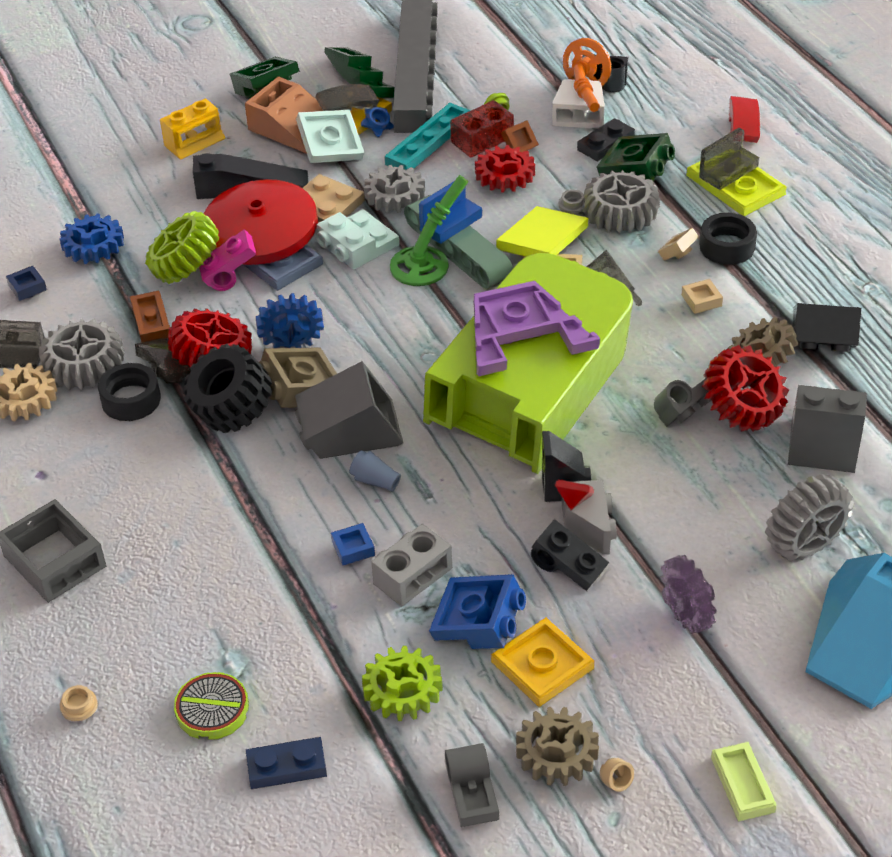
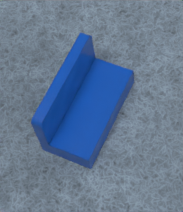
(461, 215)

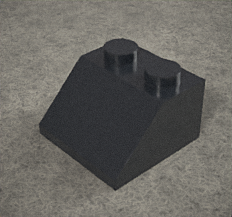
(826, 326)

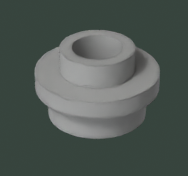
(571, 202)

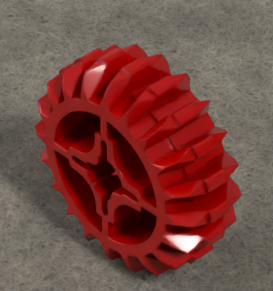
(200, 331)
(743, 369)

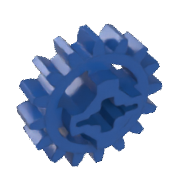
(91, 238)
(289, 322)

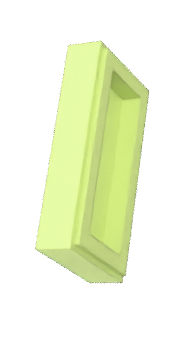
(743, 781)

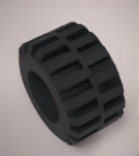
(245, 392)

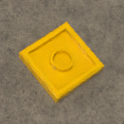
(542, 661)

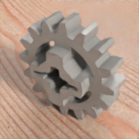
(394, 188)

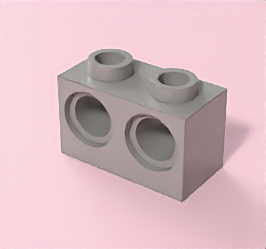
(411, 564)

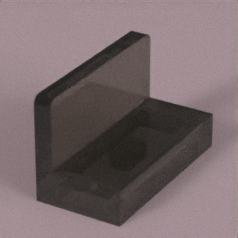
(726, 160)
(20, 343)

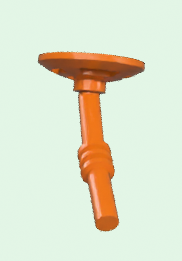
(586, 67)

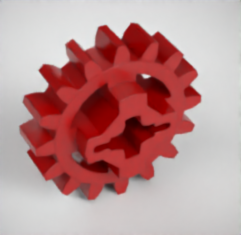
(505, 168)

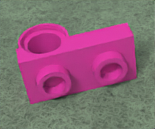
(220, 267)

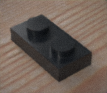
(601, 140)

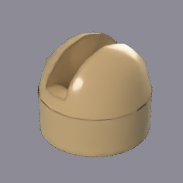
(622, 769)

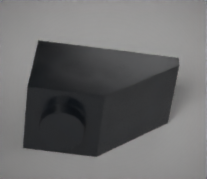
(560, 462)

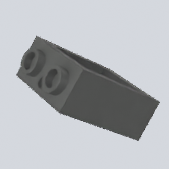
(62, 572)

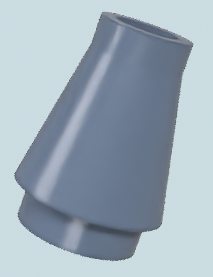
(373, 471)

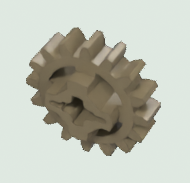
(772, 337)
(557, 746)

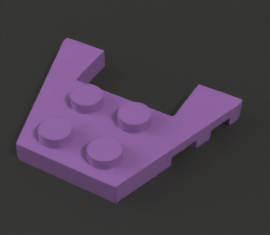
(520, 314)

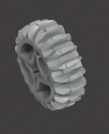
(621, 201)
(81, 353)
(809, 517)

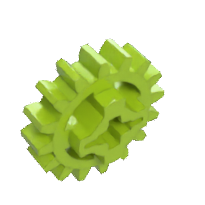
(402, 683)

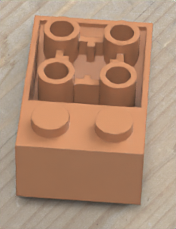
(275, 111)

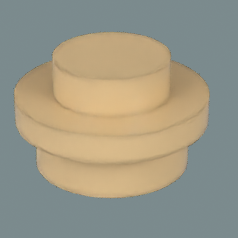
(78, 703)

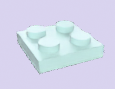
(330, 136)

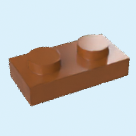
(150, 316)

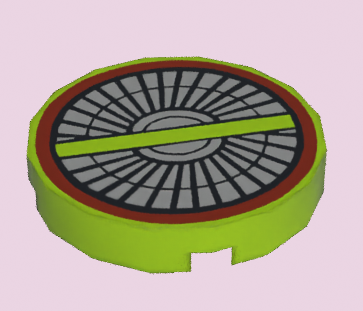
(211, 705)

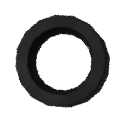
(728, 252)
(124, 376)

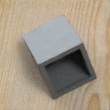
(347, 414)
(827, 428)

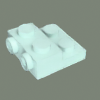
(355, 237)

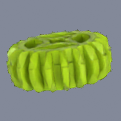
(182, 247)

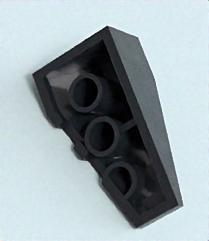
(221, 172)

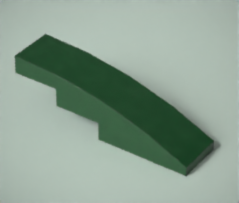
(357, 69)

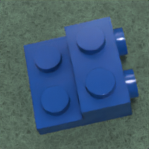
(479, 610)

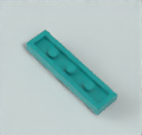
(425, 139)

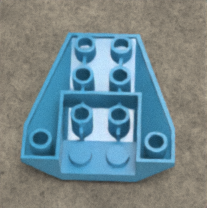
(856, 631)

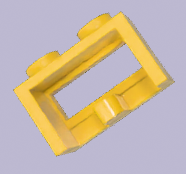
(184, 122)

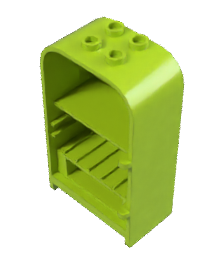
(543, 381)

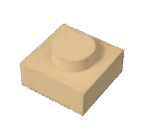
(678, 245)
(702, 296)

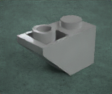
(591, 518)

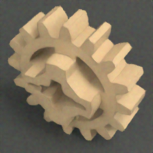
(26, 391)

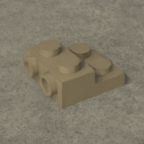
(294, 371)

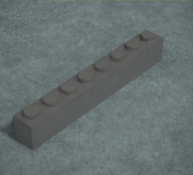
(415, 65)

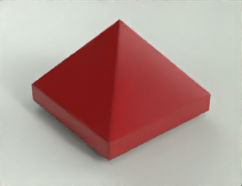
(573, 492)

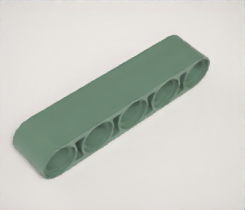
(468, 251)

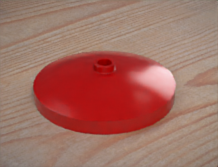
(272, 211)

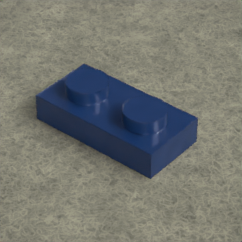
(286, 763)

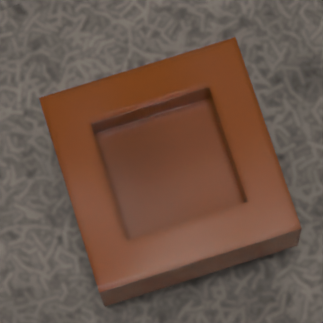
(520, 136)

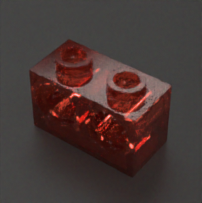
(480, 128)

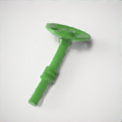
(418, 257)

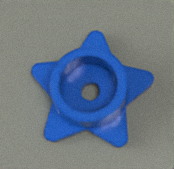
(382, 116)

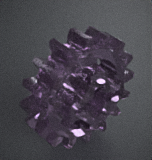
(688, 594)

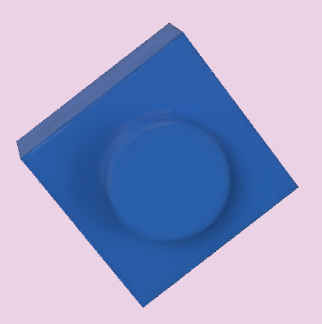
(353, 544)

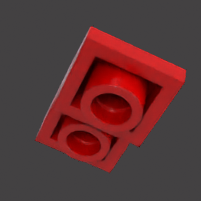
(746, 115)

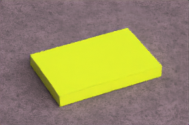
(745, 193)
(542, 232)

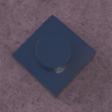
(26, 283)

